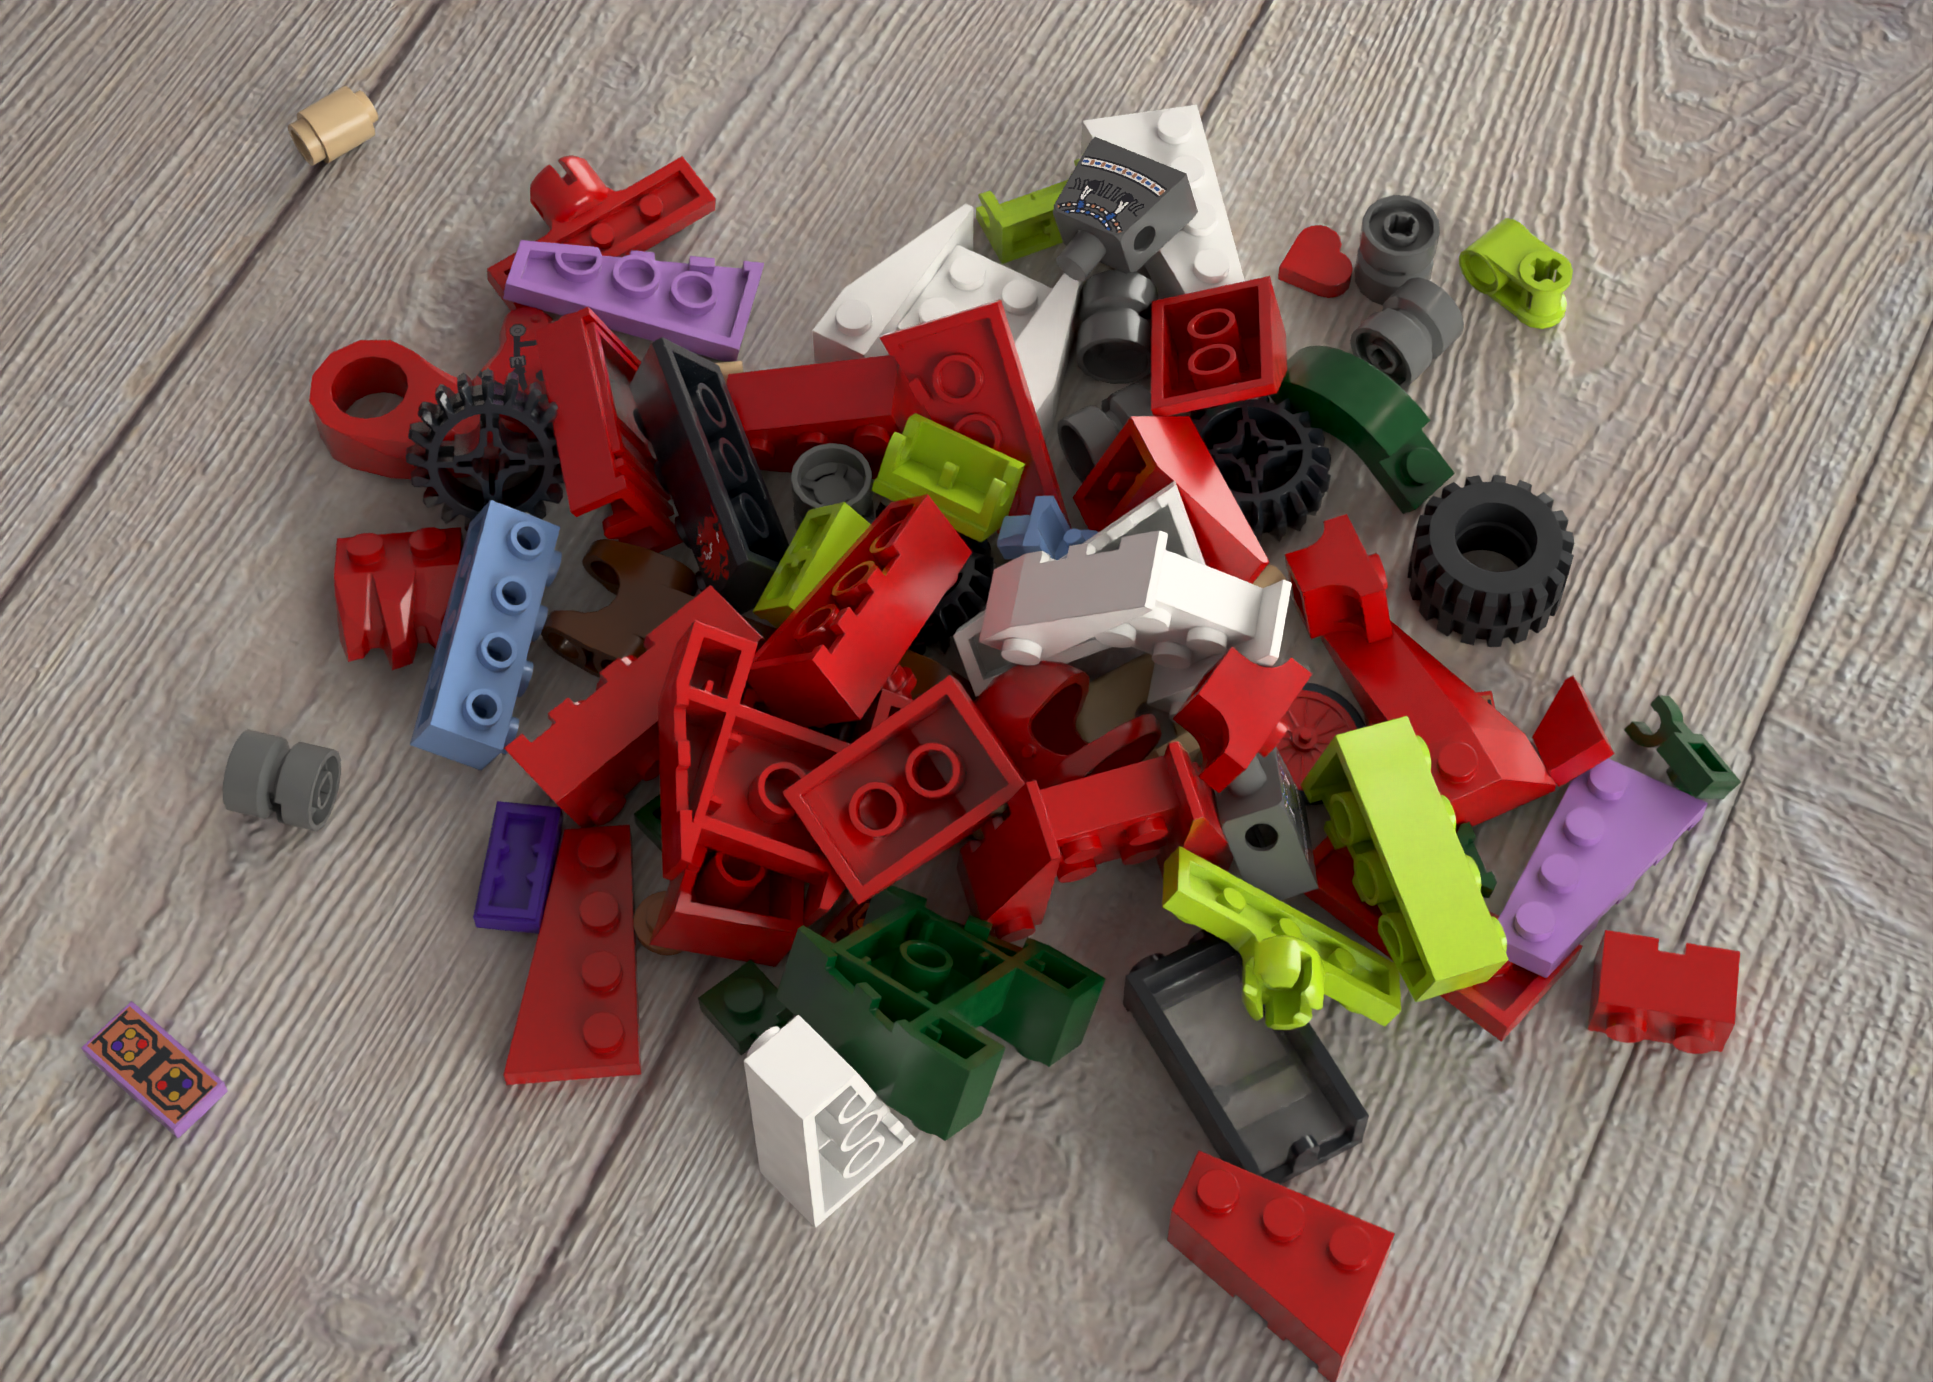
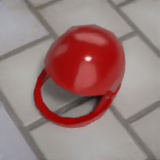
(1036, 718)

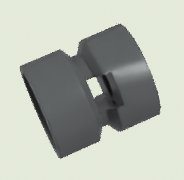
(1395, 245)
(1116, 327)
(1409, 331)
(1091, 430)
(831, 476)
(272, 778)

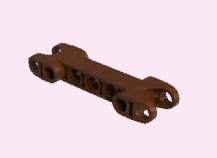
(649, 592)

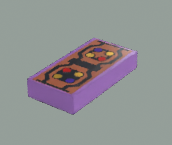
(154, 1069)

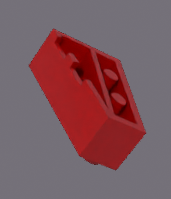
(823, 404)
(1282, 1255)

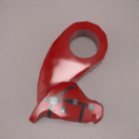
(385, 366)

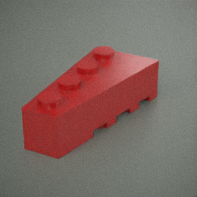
(860, 617)
(612, 737)

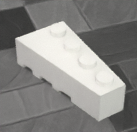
(1203, 250)

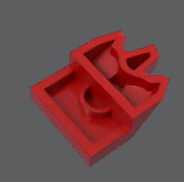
(394, 590)

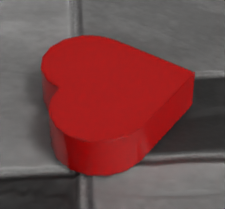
(1317, 263)

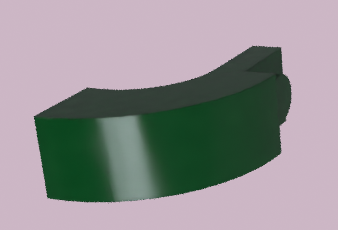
(1368, 416)

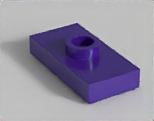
(518, 867)

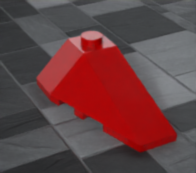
(1474, 750)

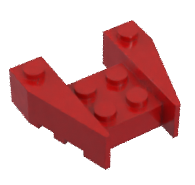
(731, 762)
(1084, 823)

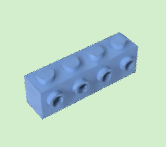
(487, 636)

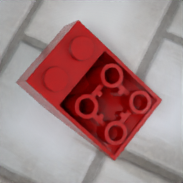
(1149, 457)

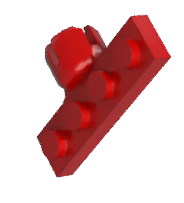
(590, 214)

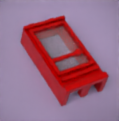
(596, 432)

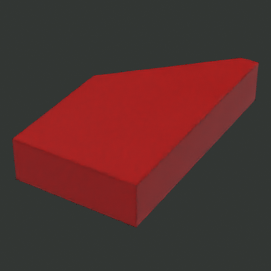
(1571, 735)

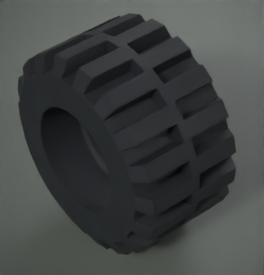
(1498, 520)

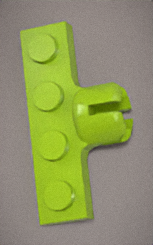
(1283, 951)

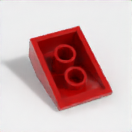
(1216, 347)
(906, 790)

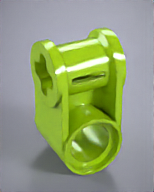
(1514, 266)

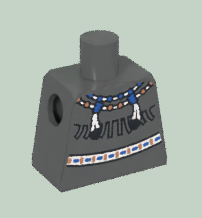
(1119, 210)
(1268, 796)

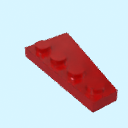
(974, 384)
(583, 974)
(1492, 1004)

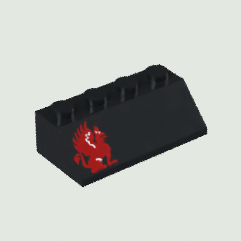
(708, 472)

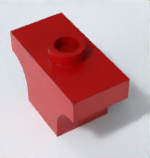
(1339, 584)
(1239, 713)

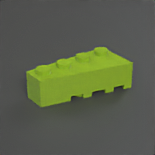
(1408, 857)

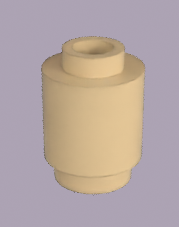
(333, 125)

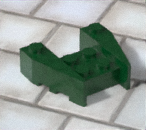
(913, 990)

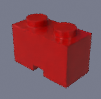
(1664, 994)

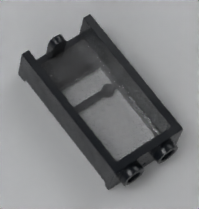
(1257, 1091)

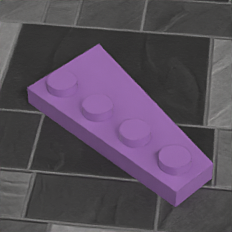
(685, 303)
(1589, 858)

